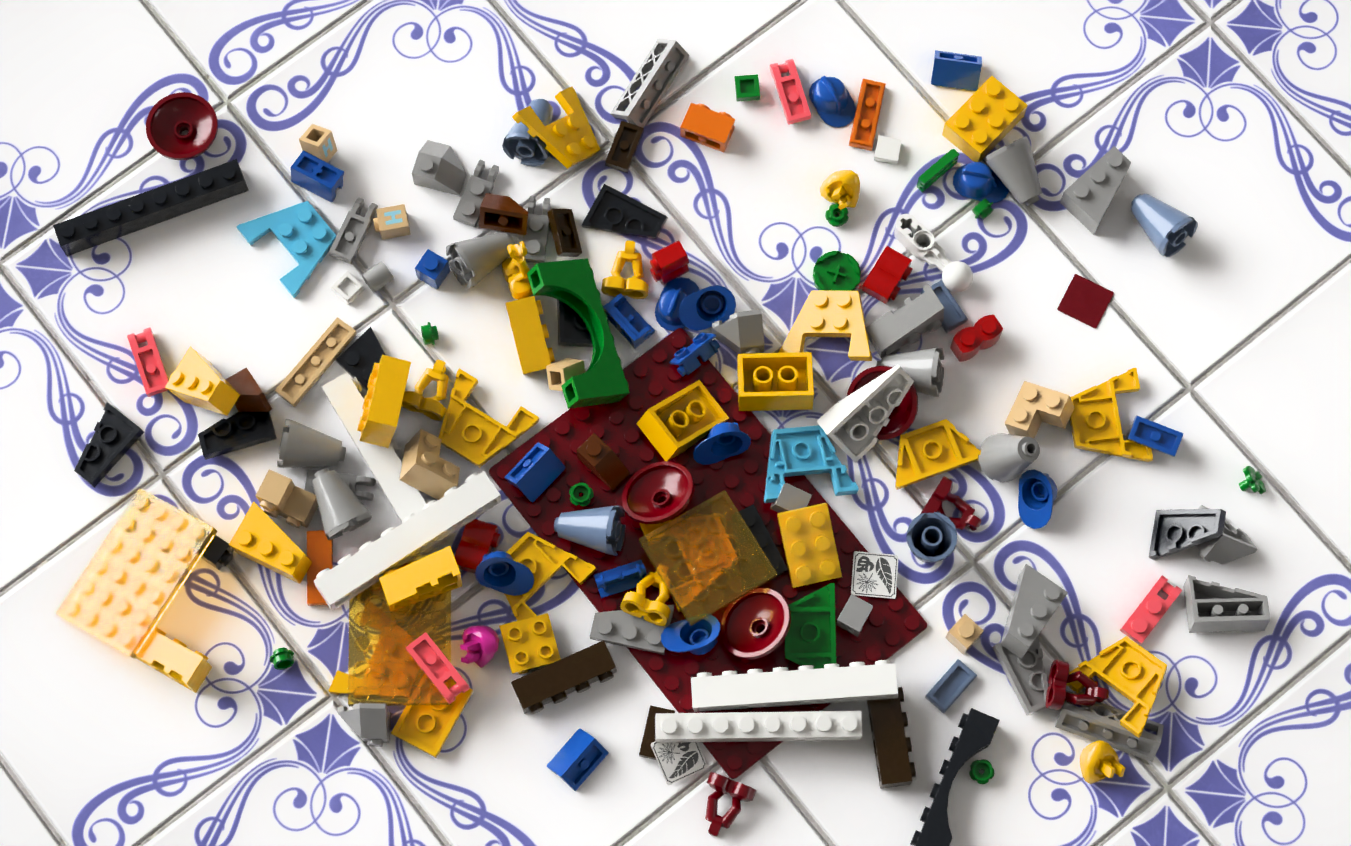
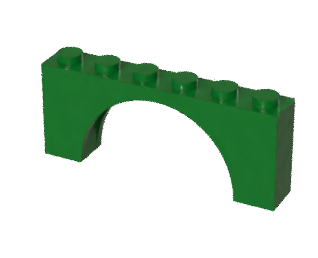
(575, 285)

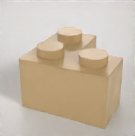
(1038, 405)
(425, 469)
(283, 498)

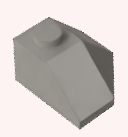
(438, 168)
(741, 332)
(1229, 547)
(369, 722)

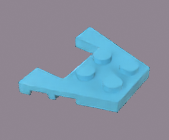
(302, 235)
(804, 452)

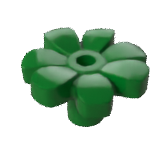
(1252, 481)

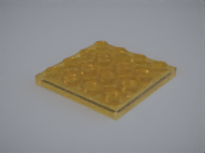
(707, 557)

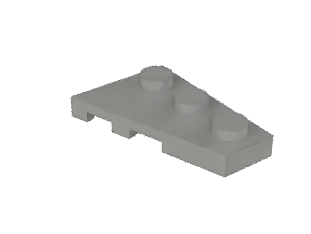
(629, 631)
(1025, 675)

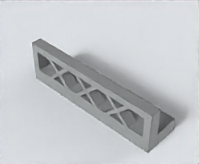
(653, 83)
(1107, 728)

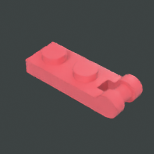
(790, 92)
(149, 362)
(1150, 611)
(437, 667)

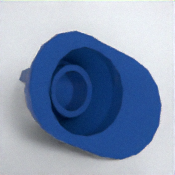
(832, 101)
(979, 182)
(669, 302)
(706, 307)
(721, 443)
(1036, 498)
(504, 574)
(696, 638)

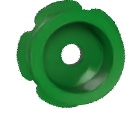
(983, 209)
(836, 221)
(429, 334)
(580, 488)
(282, 658)
(984, 765)

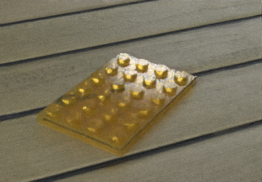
(136, 573)
(378, 639)

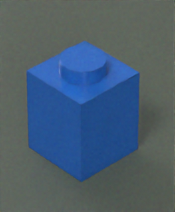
(432, 269)

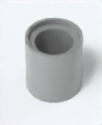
(377, 277)

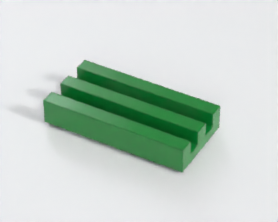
(937, 170)

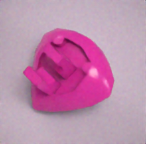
(480, 643)

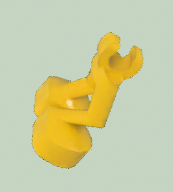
(516, 270)
(632, 287)
(429, 406)
(638, 606)

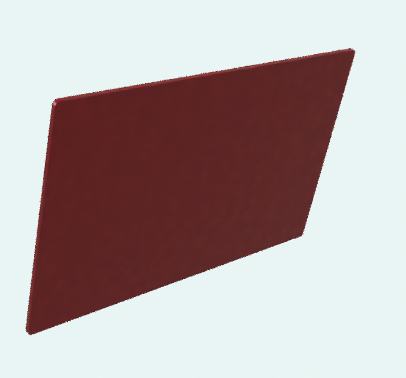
(743, 477)

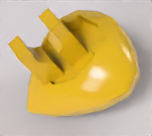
(842, 188)
(1099, 762)

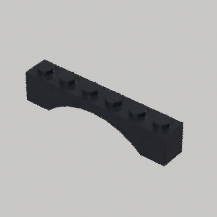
(974, 737)

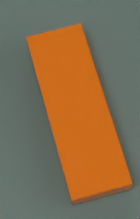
(867, 114)
(321, 554)

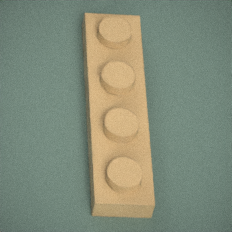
(316, 362)

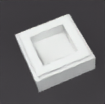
(887, 149)
(348, 287)

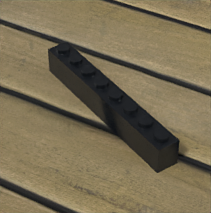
(150, 208)

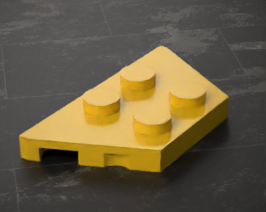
(932, 452)

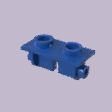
(701, 346)
(620, 578)

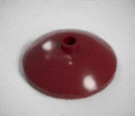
(181, 113)
(902, 415)
(658, 492)
(748, 617)

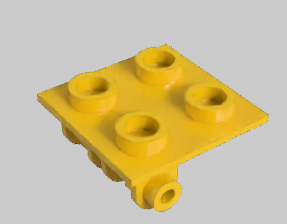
(529, 643)

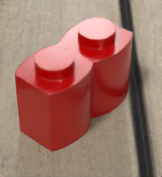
(669, 263)
(887, 274)
(980, 337)
(476, 541)

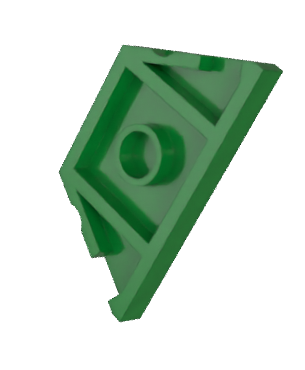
(813, 629)

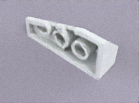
(861, 415)

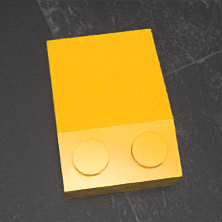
(681, 420)

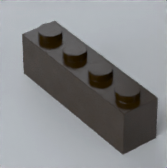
(564, 677)
(890, 742)

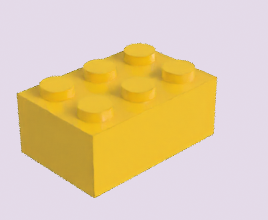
(984, 119)
(775, 381)
(383, 401)

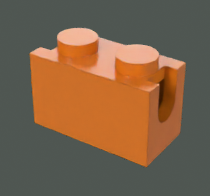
(707, 127)

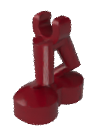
(943, 493)
(1057, 694)
(738, 792)

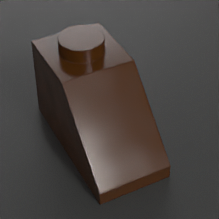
(503, 215)
(251, 396)
(602, 462)

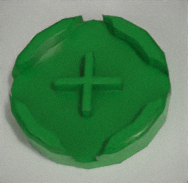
(836, 272)

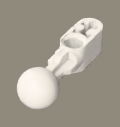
(955, 275)

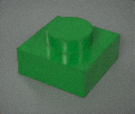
(747, 87)

